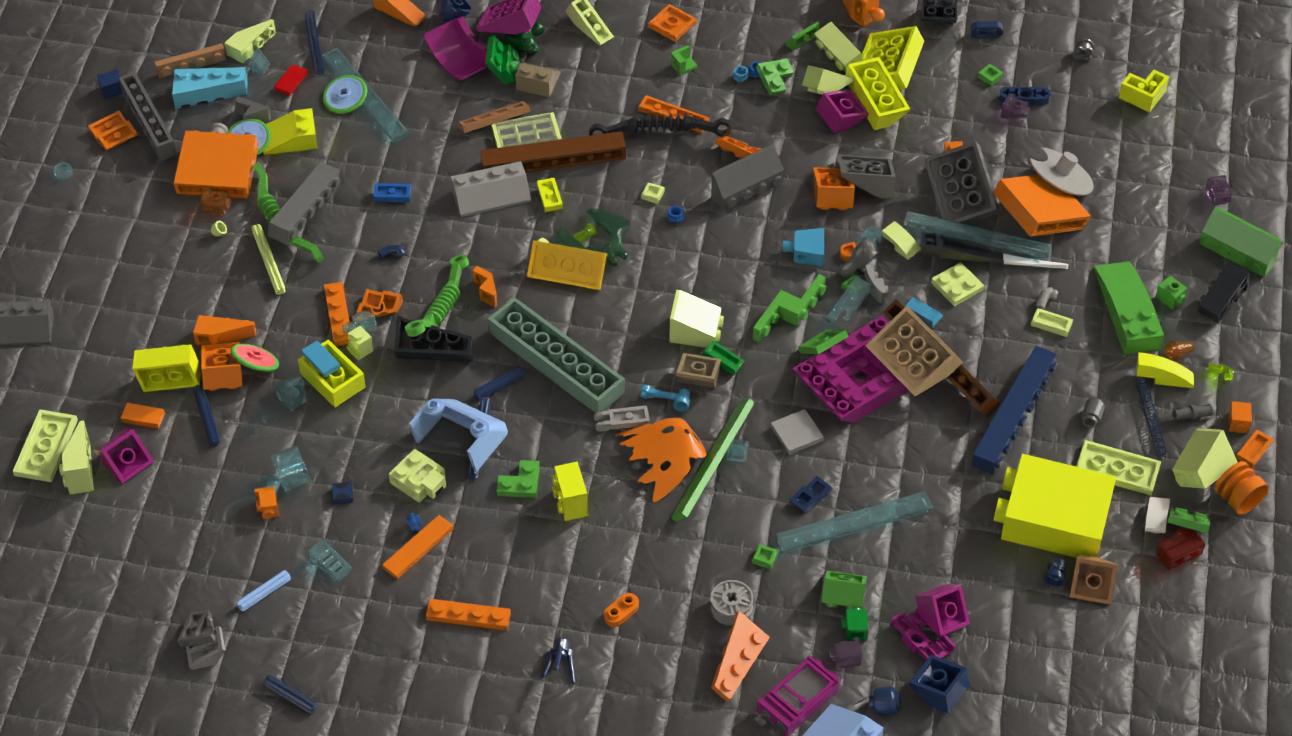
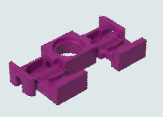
(910, 628)

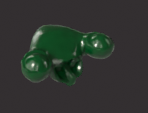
(526, 41)

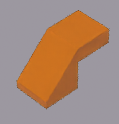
(487, 287)

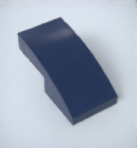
(811, 495)

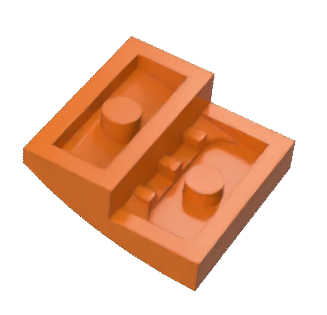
(112, 130)

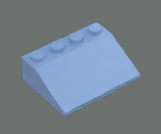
(843, 722)

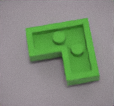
(771, 75)
(522, 485)

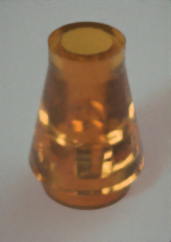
(1177, 349)

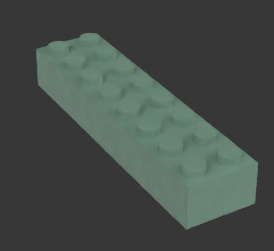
(556, 355)

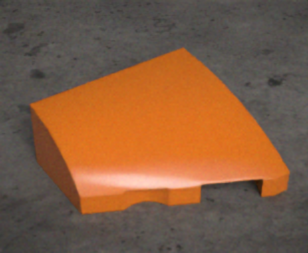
(380, 303)

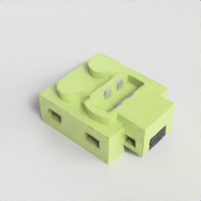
(418, 476)

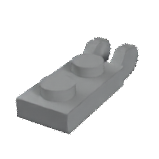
(621, 418)

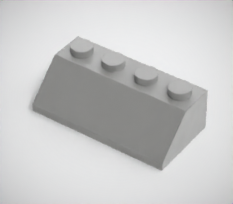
(490, 189)

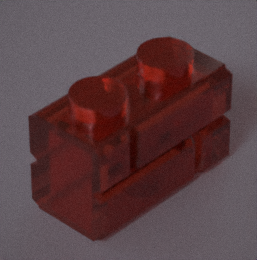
(1180, 548)

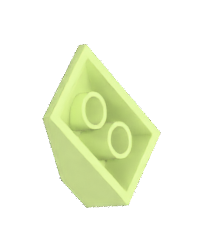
(77, 462)

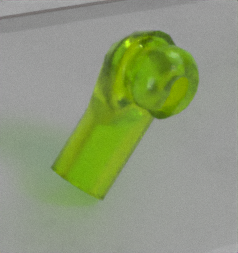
(589, 231)
(1222, 369)

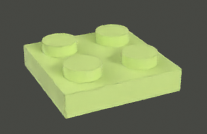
(957, 284)

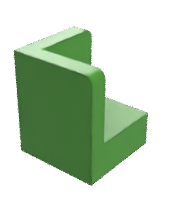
(682, 61)

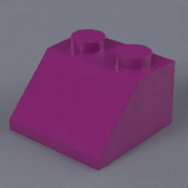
(841, 110)
(124, 455)
(943, 608)

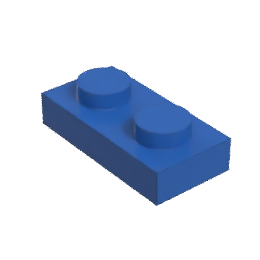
(392, 192)

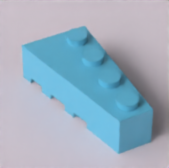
(208, 84)

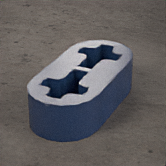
(986, 29)

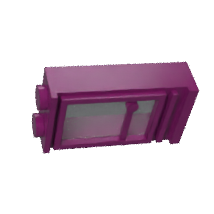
(799, 694)

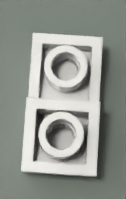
(1157, 515)

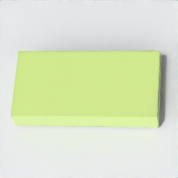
(1051, 322)

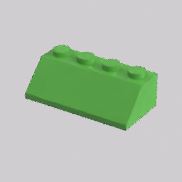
(1240, 241)

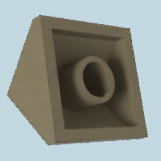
(698, 370)

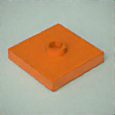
(672, 22)

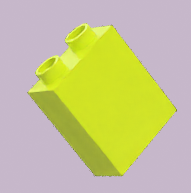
(1055, 506)

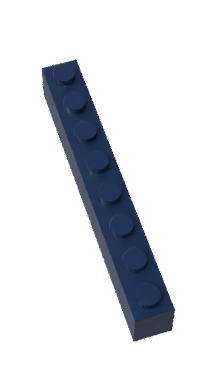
(1014, 410)

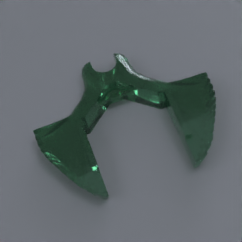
(612, 224)

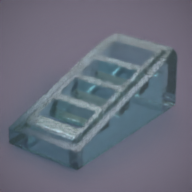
(320, 552)

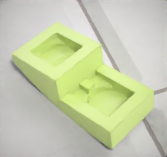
(903, 241)

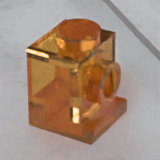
(215, 202)

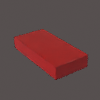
(291, 80)

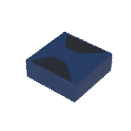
(342, 492)

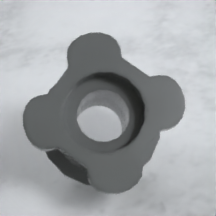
(1084, 49)

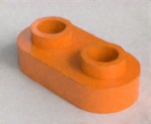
(622, 608)

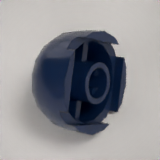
(453, 9)

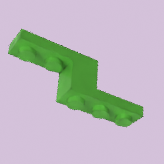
(789, 308)

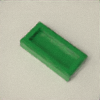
(729, 362)

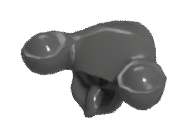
(861, 255)

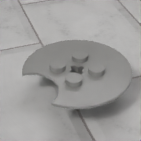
(1064, 172)

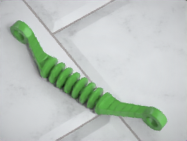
(270, 208)
(444, 301)

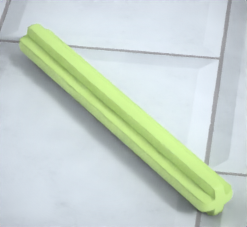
(268, 259)

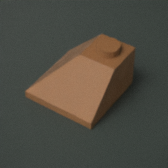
(1093, 579)

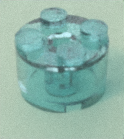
(290, 468)

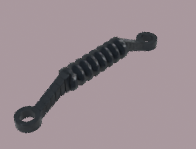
(687, 122)

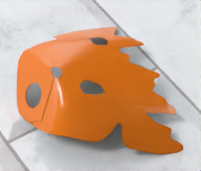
(663, 447)

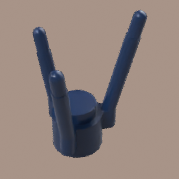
(560, 651)

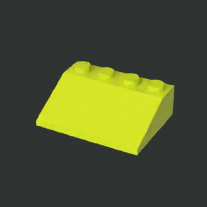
(897, 51)

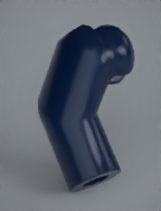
(390, 249)

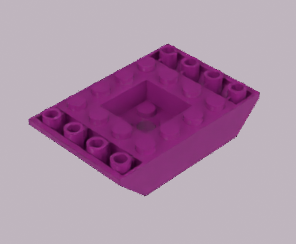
(835, 371)

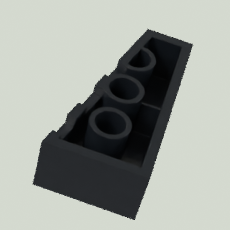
(432, 344)

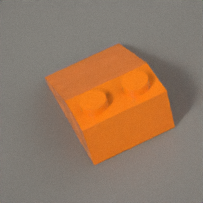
(832, 189)
(220, 367)

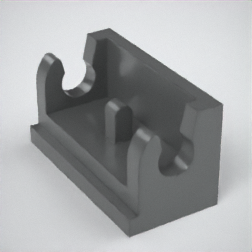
(854, 323)

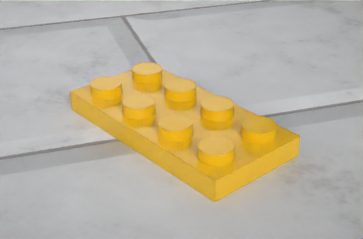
(566, 265)

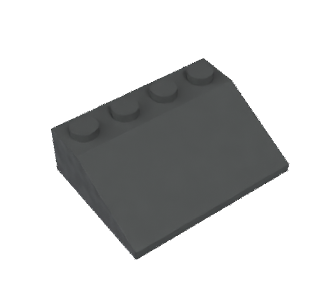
(962, 184)

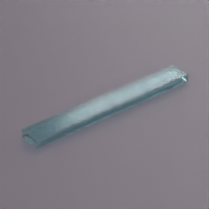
(373, 103)
(977, 234)
(854, 522)

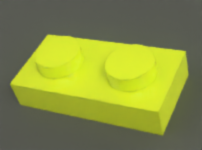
(549, 194)

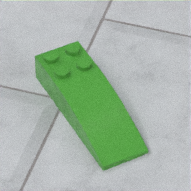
(1129, 308)

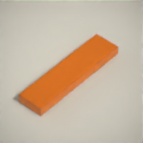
(657, 107)
(418, 547)

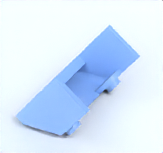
(484, 427)

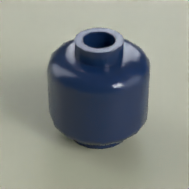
(885, 700)

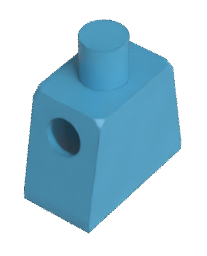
(807, 247)

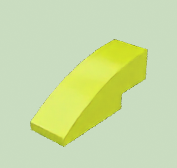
(1163, 371)

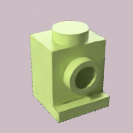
(359, 343)

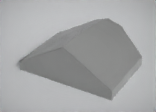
(208, 653)

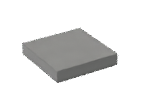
(797, 431)

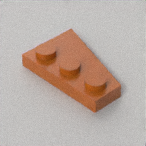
(732, 145)

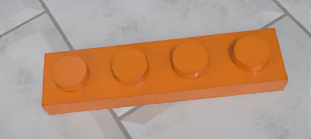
(337, 312)
(468, 614)

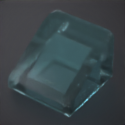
(259, 62)
(738, 451)

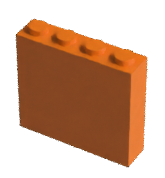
(216, 162)
(1040, 206)

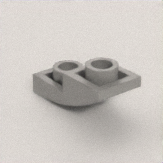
(879, 290)

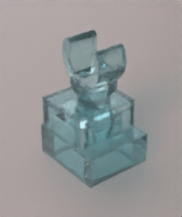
(363, 319)

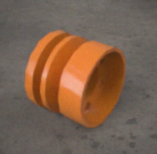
(1241, 488)

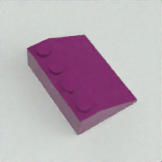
(510, 17)

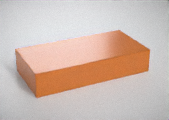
(142, 415)
(1254, 448)

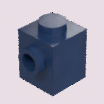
(109, 84)

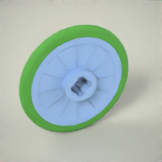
(345, 94)
(253, 127)

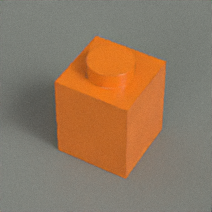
(1239, 417)

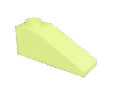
(588, 21)

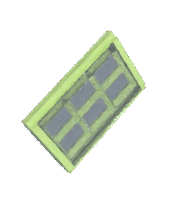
(526, 130)

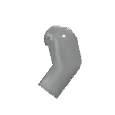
(1045, 295)

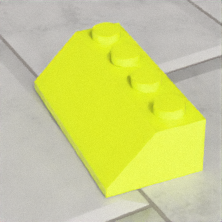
(877, 92)

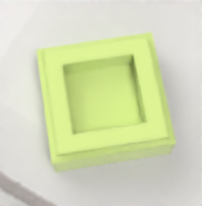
(652, 193)

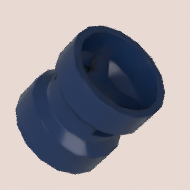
(1056, 572)

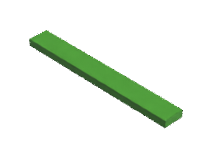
(712, 460)

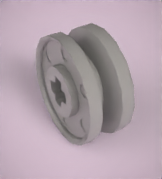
(730, 598)

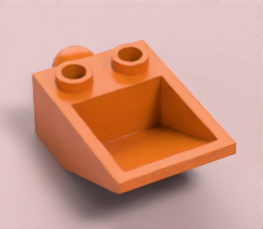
(864, 11)

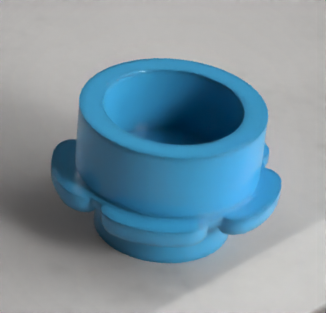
(740, 73)

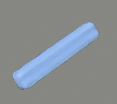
(263, 590)

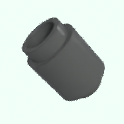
(1092, 412)

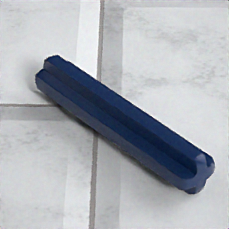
(499, 382)
(290, 694)

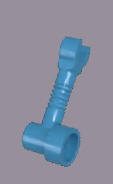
(681, 399)

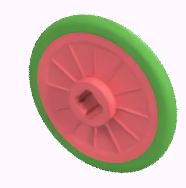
(254, 357)

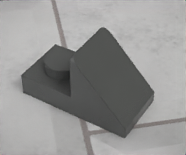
(252, 110)

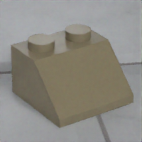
(536, 79)

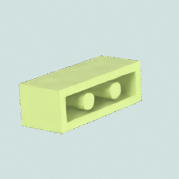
(837, 46)

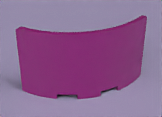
(456, 49)

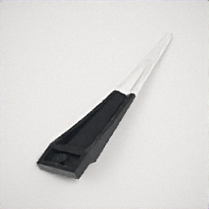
(956, 250)

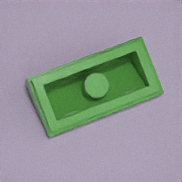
(802, 37)

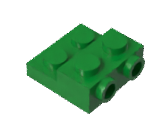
(502, 60)

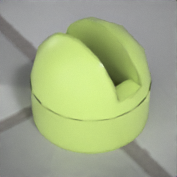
(218, 229)

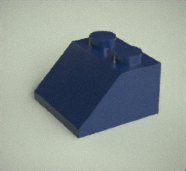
(941, 683)

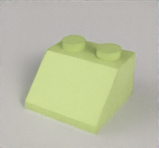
(824, 81)

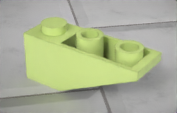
(245, 42)

